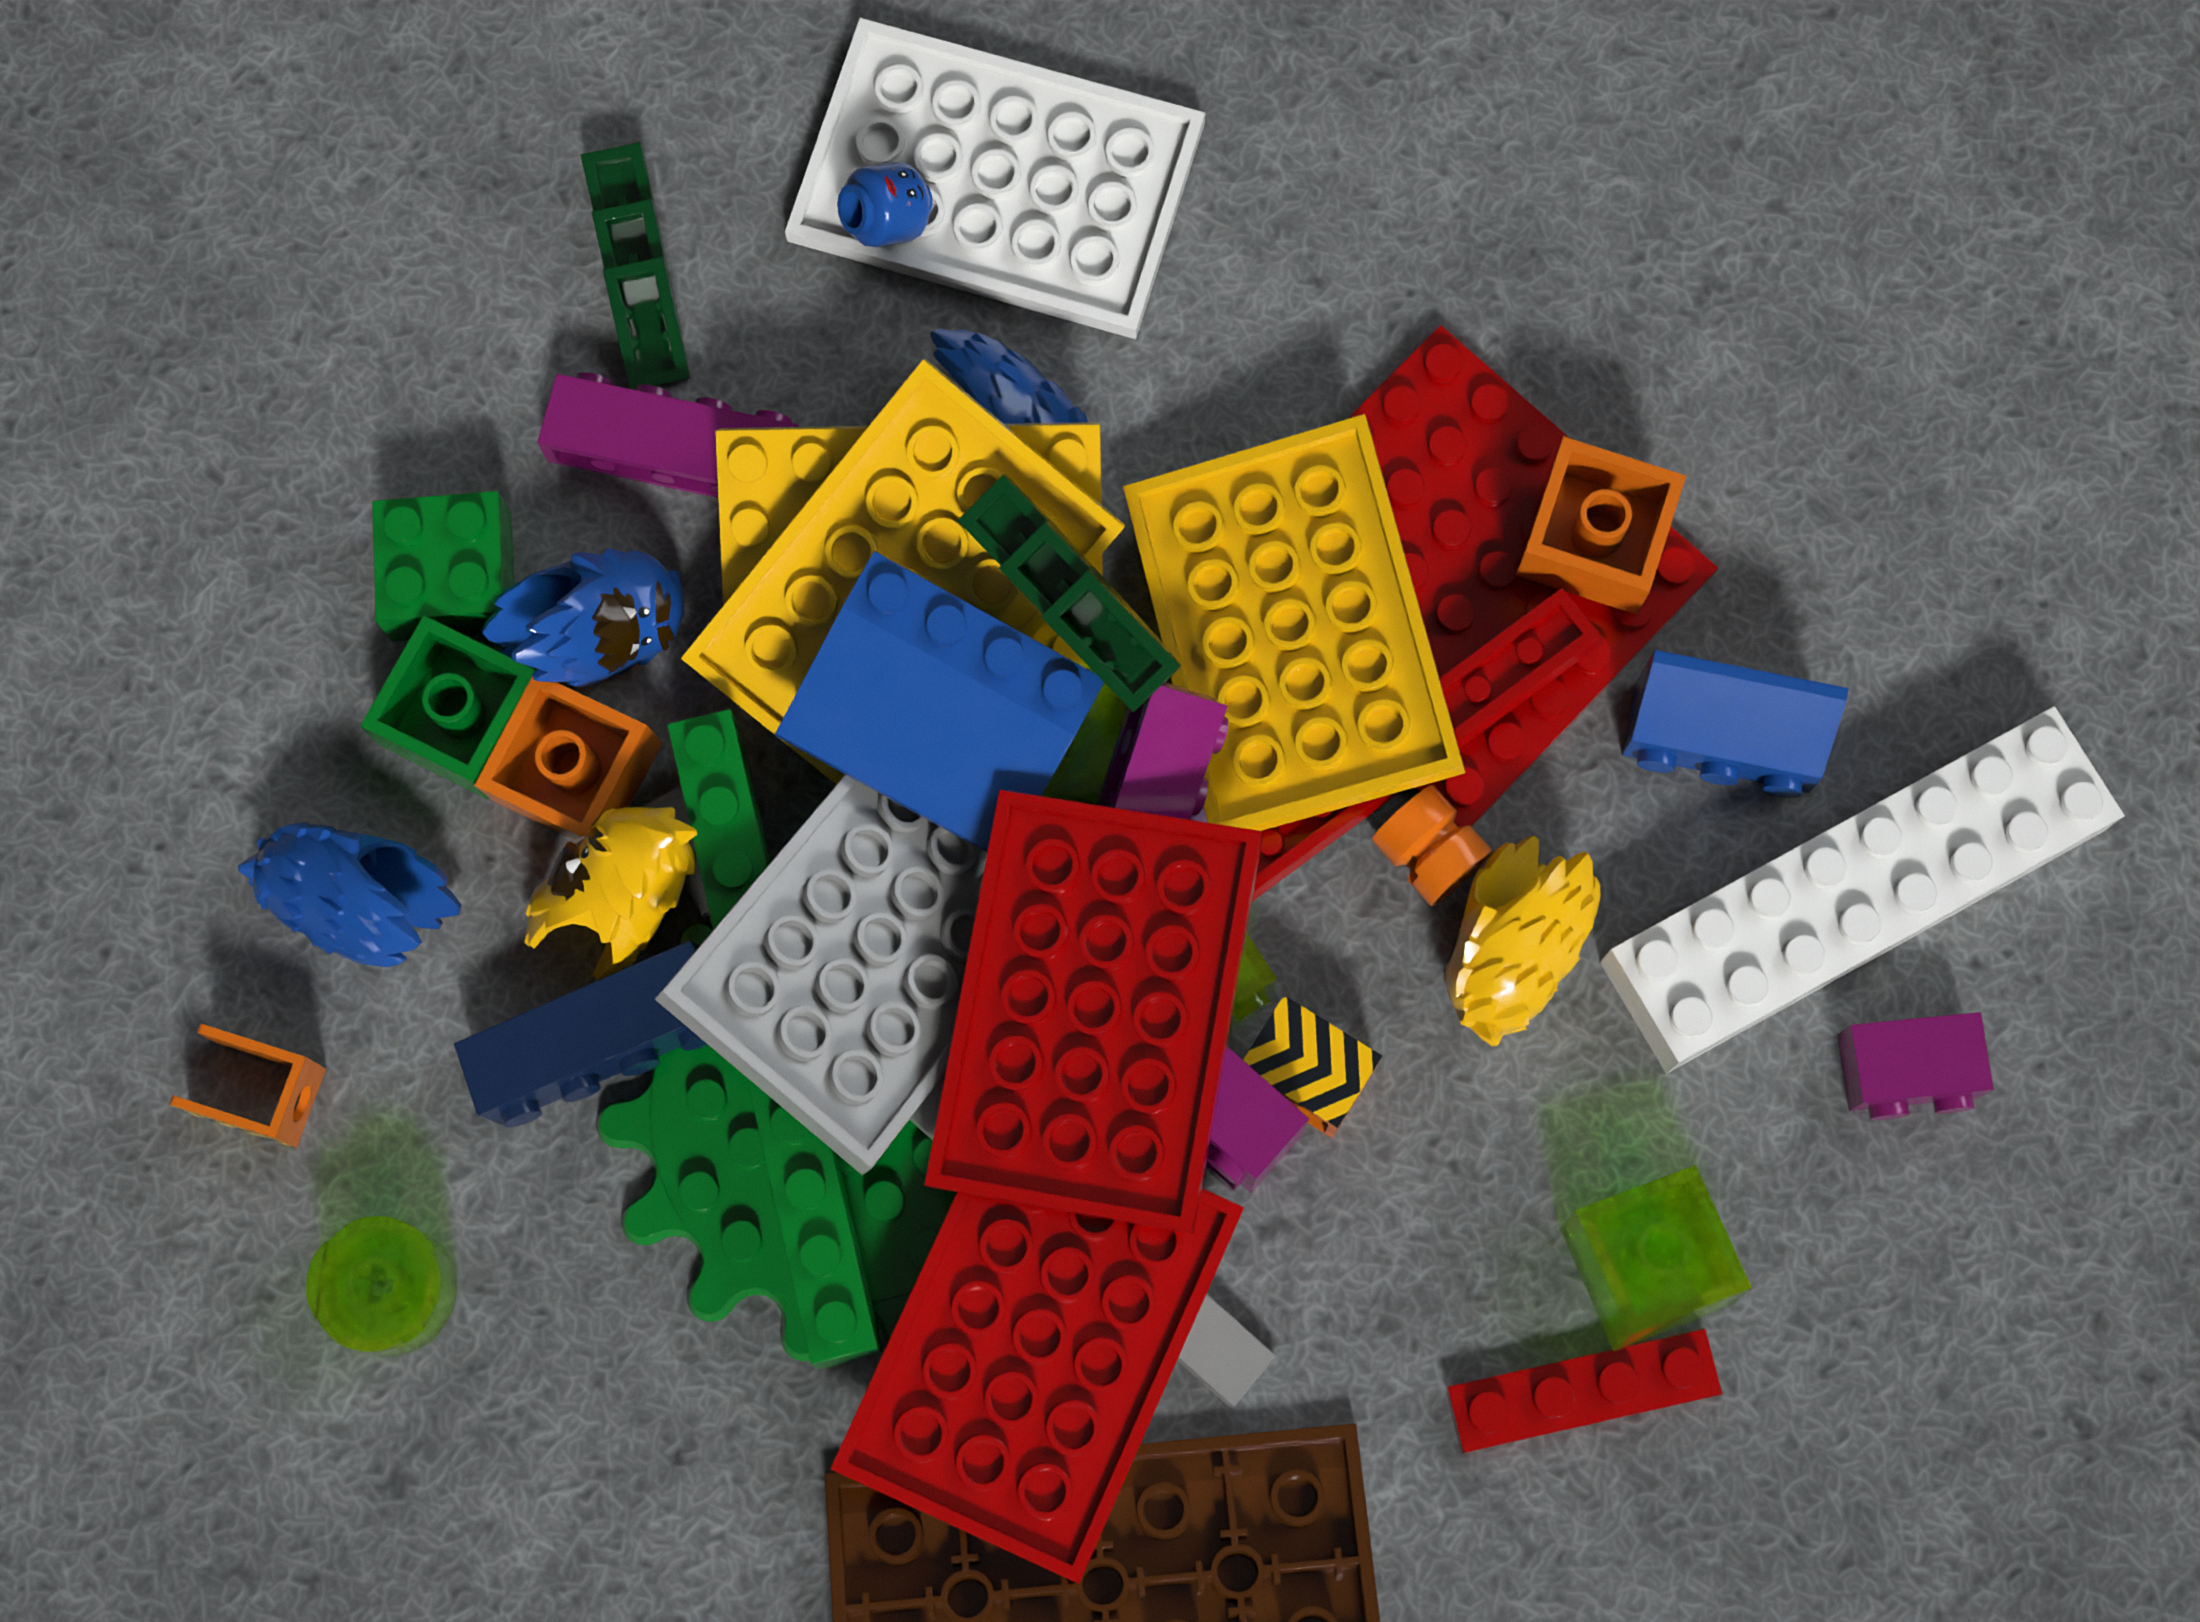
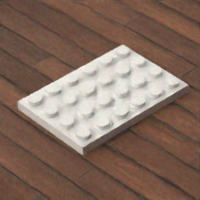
(1035, 176)

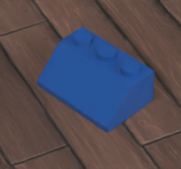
(1733, 723)

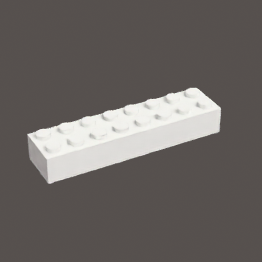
(1860, 889)

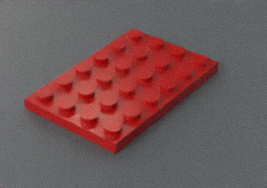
(1095, 1011)
(1031, 1370)

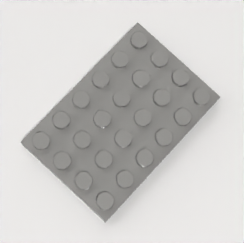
(842, 969)

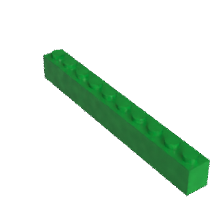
(801, 1168)

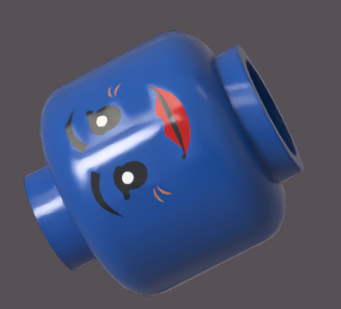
(885, 204)

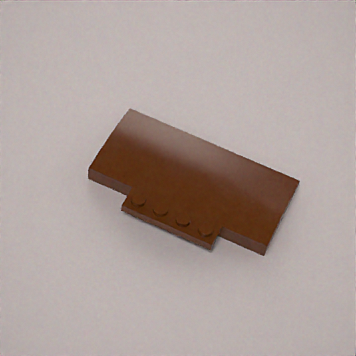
(1196, 1535)

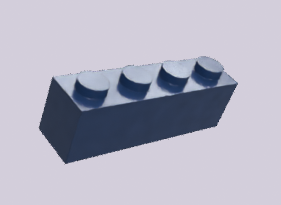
(576, 1042)

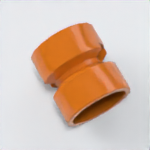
(1432, 845)

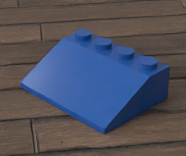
(936, 702)

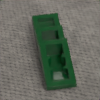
(635, 266)
(1070, 593)

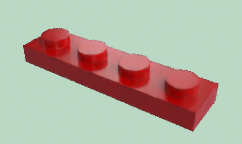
(1583, 1391)

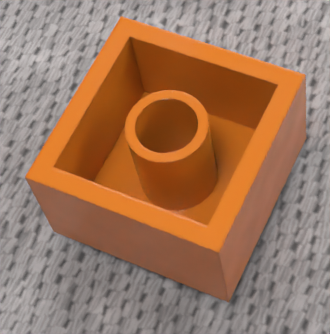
(1601, 525)
(567, 759)

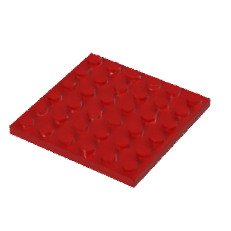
(1464, 487)

